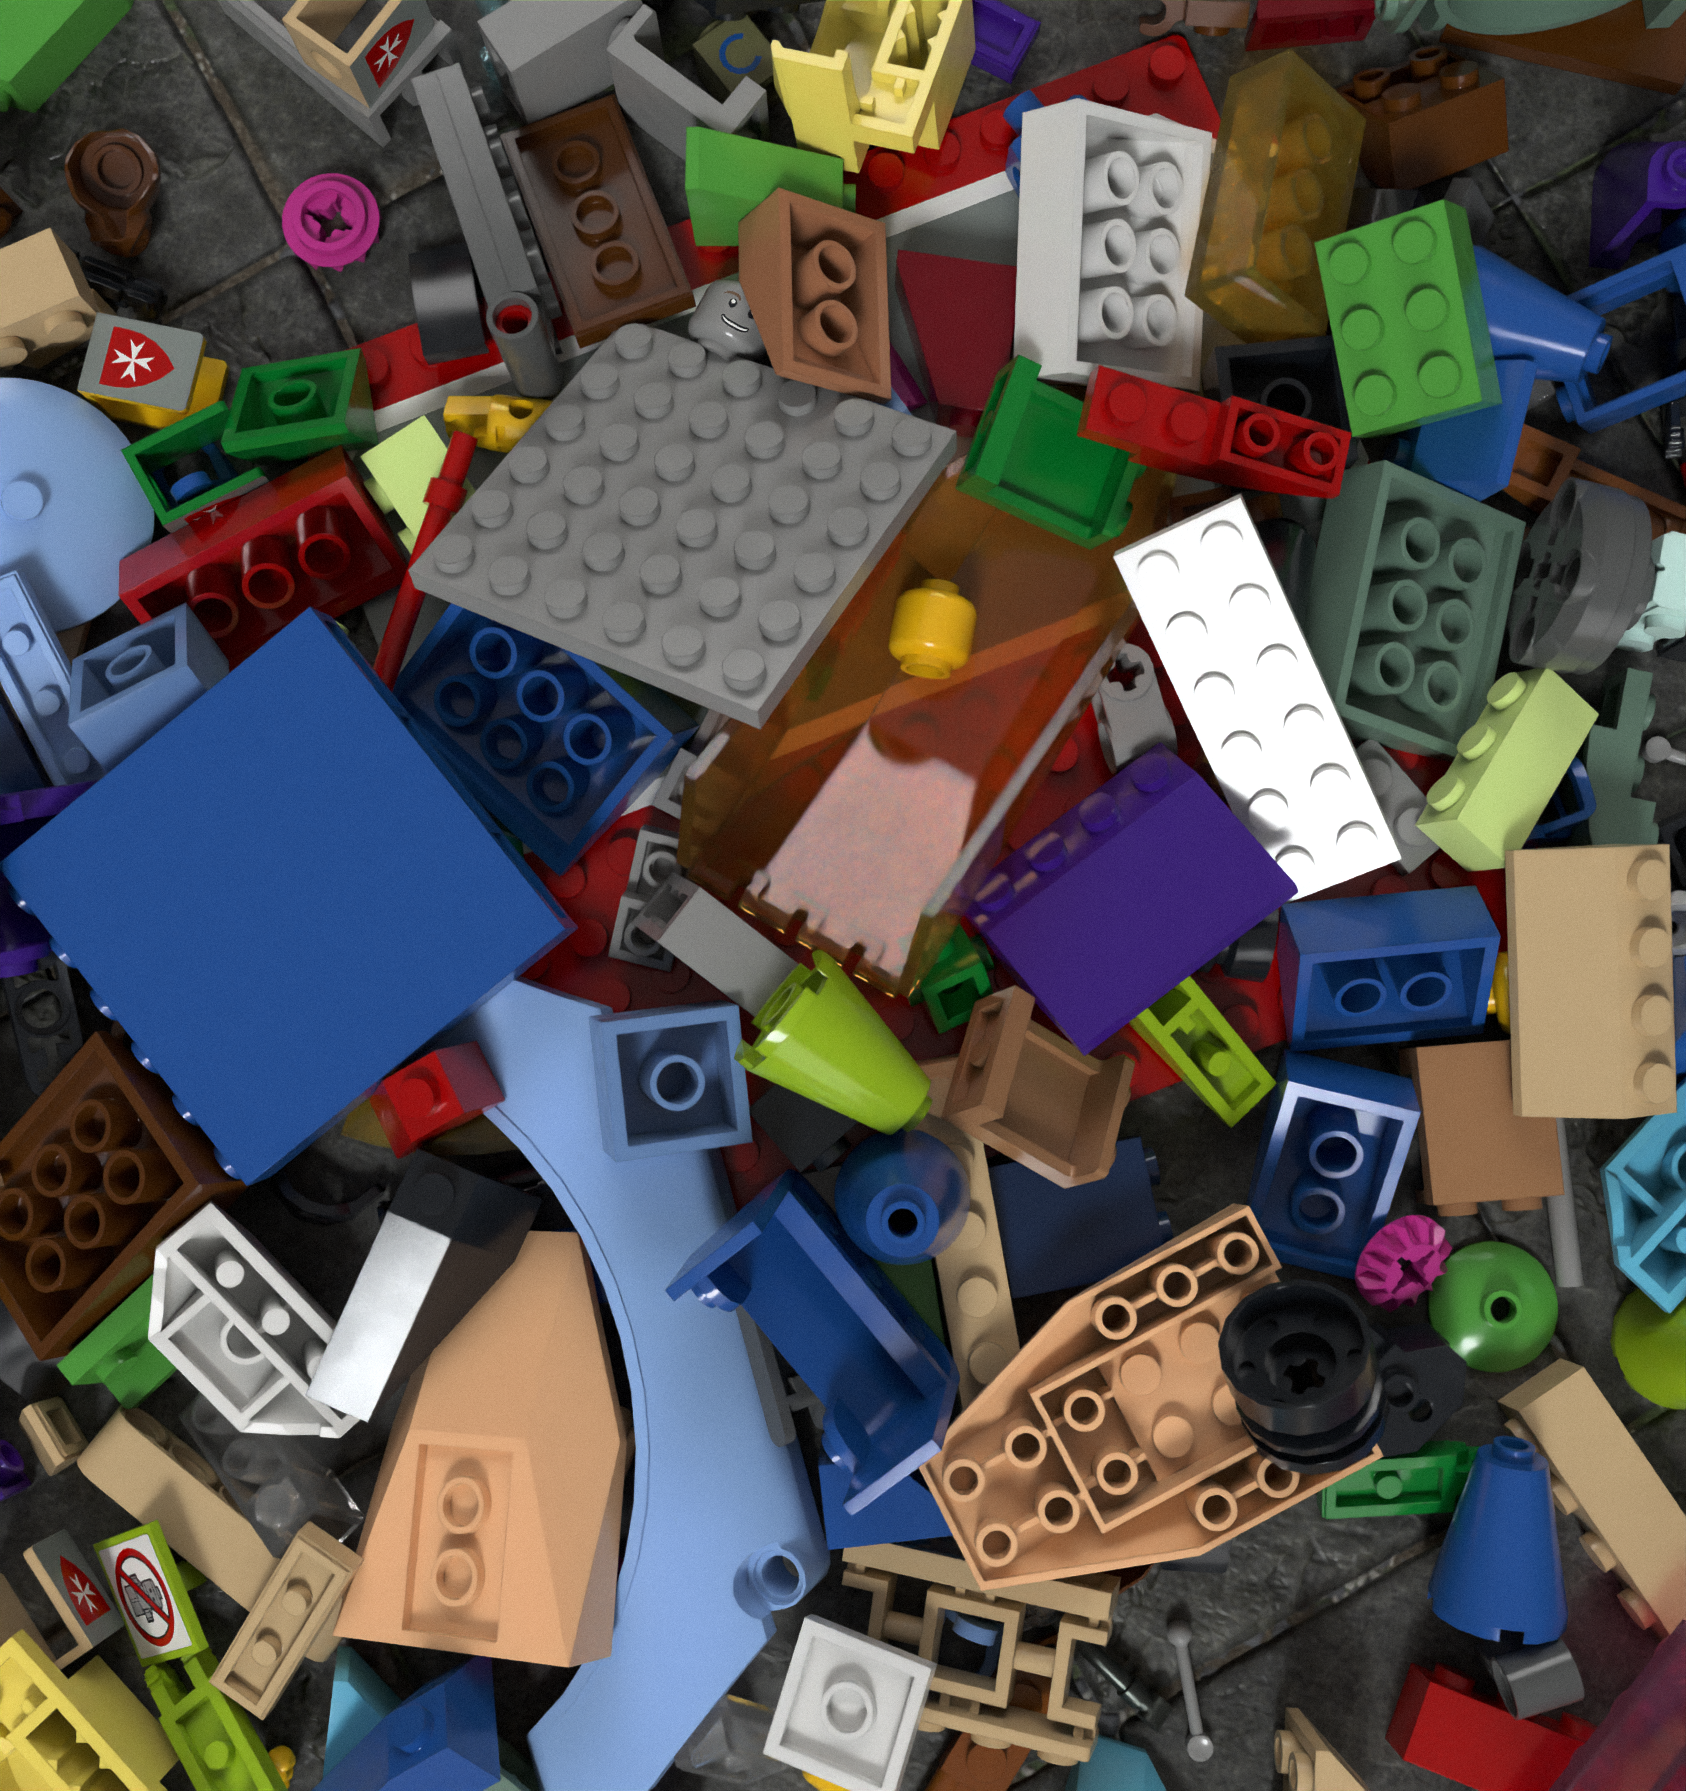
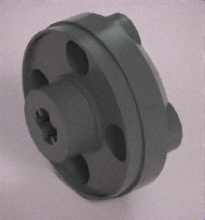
(1580, 578)

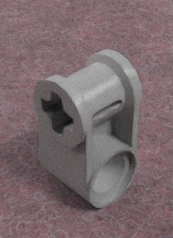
(1132, 717)

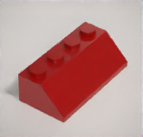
(270, 557)

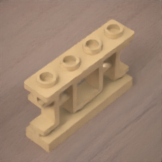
(977, 1701)

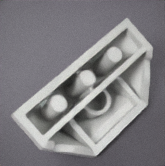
(241, 1327)

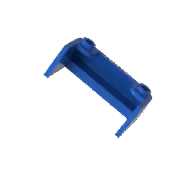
(838, 1327)

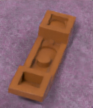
(1546, 462)

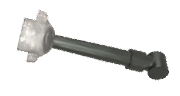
(1151, 1707)

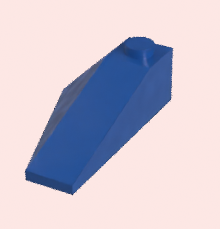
(430, 1741)

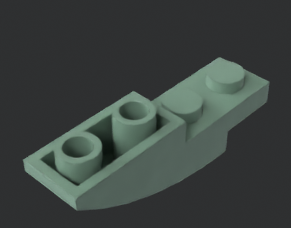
(1615, 766)

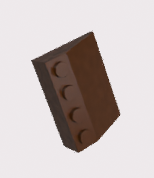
(92, 1190)

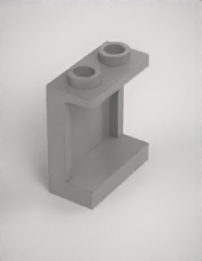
(665, 100)

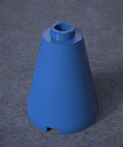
(1539, 322)
(898, 1173)
(1503, 1549)

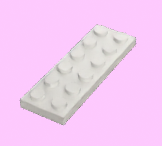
(1257, 696)

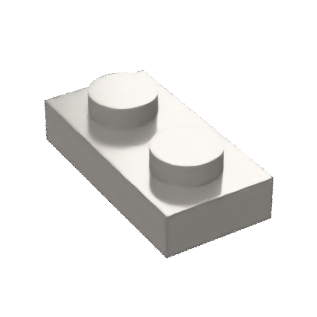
(1400, 803)

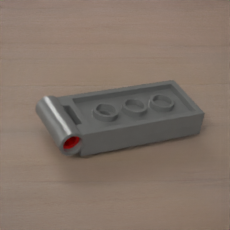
(495, 230)

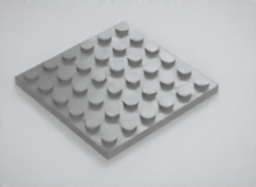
(687, 519)

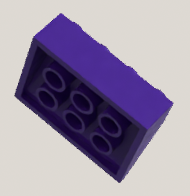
(1125, 897)

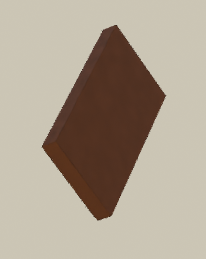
(1604, 47)
(597, 220)

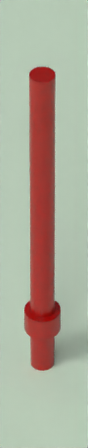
(444, 499)

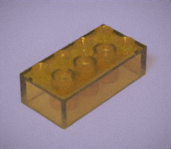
(1272, 191)

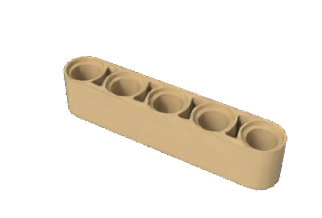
(166, 1480)

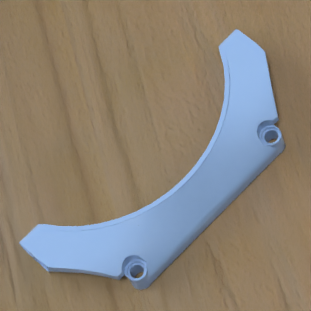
(709, 1483)

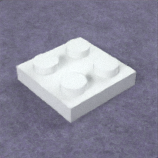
(849, 1707)

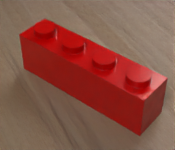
(1474, 1738)

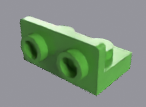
(121, 1353)

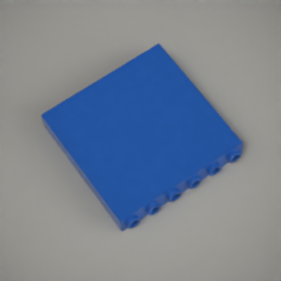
(285, 897)

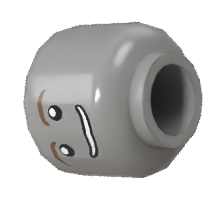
(726, 323)

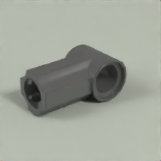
(1530, 1675)

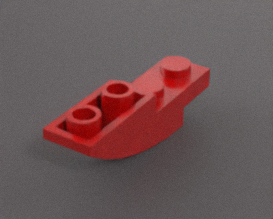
(1213, 440)

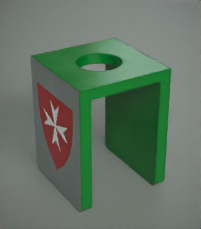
(175, 443)

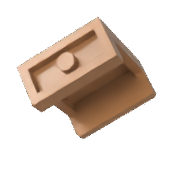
(1037, 1093)
(1469, 1133)

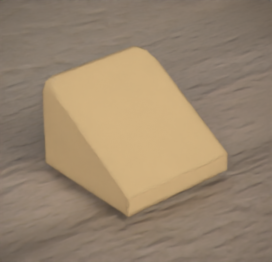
(52, 1434)

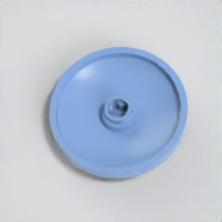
(66, 500)

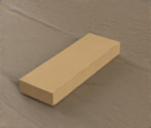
(286, 1620)

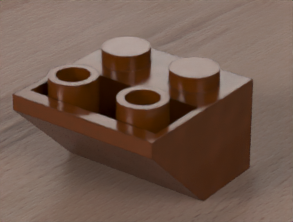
(1427, 117)

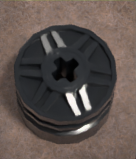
(1304, 1376)

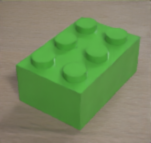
(1408, 320)

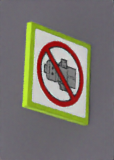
(152, 1593)

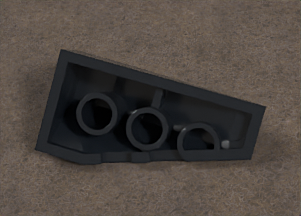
(428, 1267)

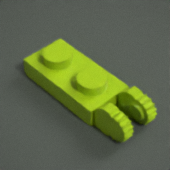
(210, 1729)

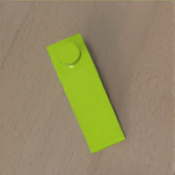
(1204, 1051)

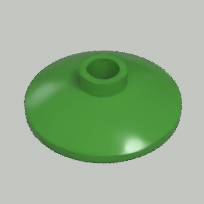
(1464, 1297)

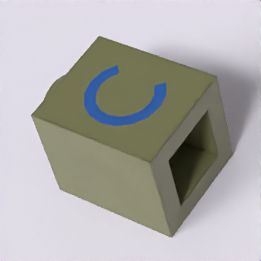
(729, 53)

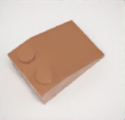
(819, 293)

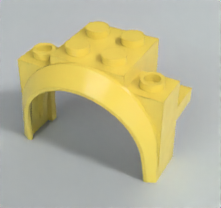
(876, 76)
(75, 1729)

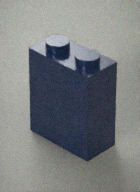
(1081, 1232)

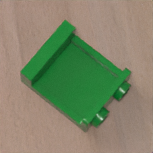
(1038, 467)

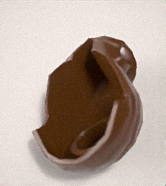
(116, 184)

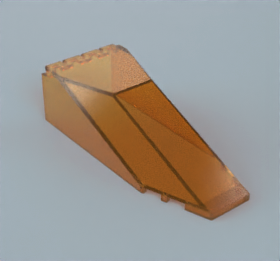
(892, 792)

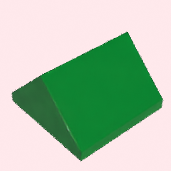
(301, 409)

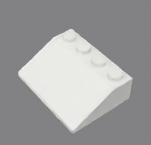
(1109, 244)

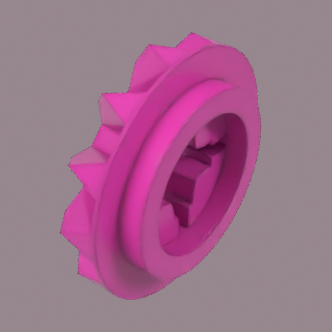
(323, 198)
(1379, 1273)

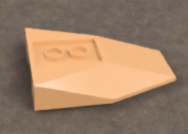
(1118, 1425)
(502, 1479)

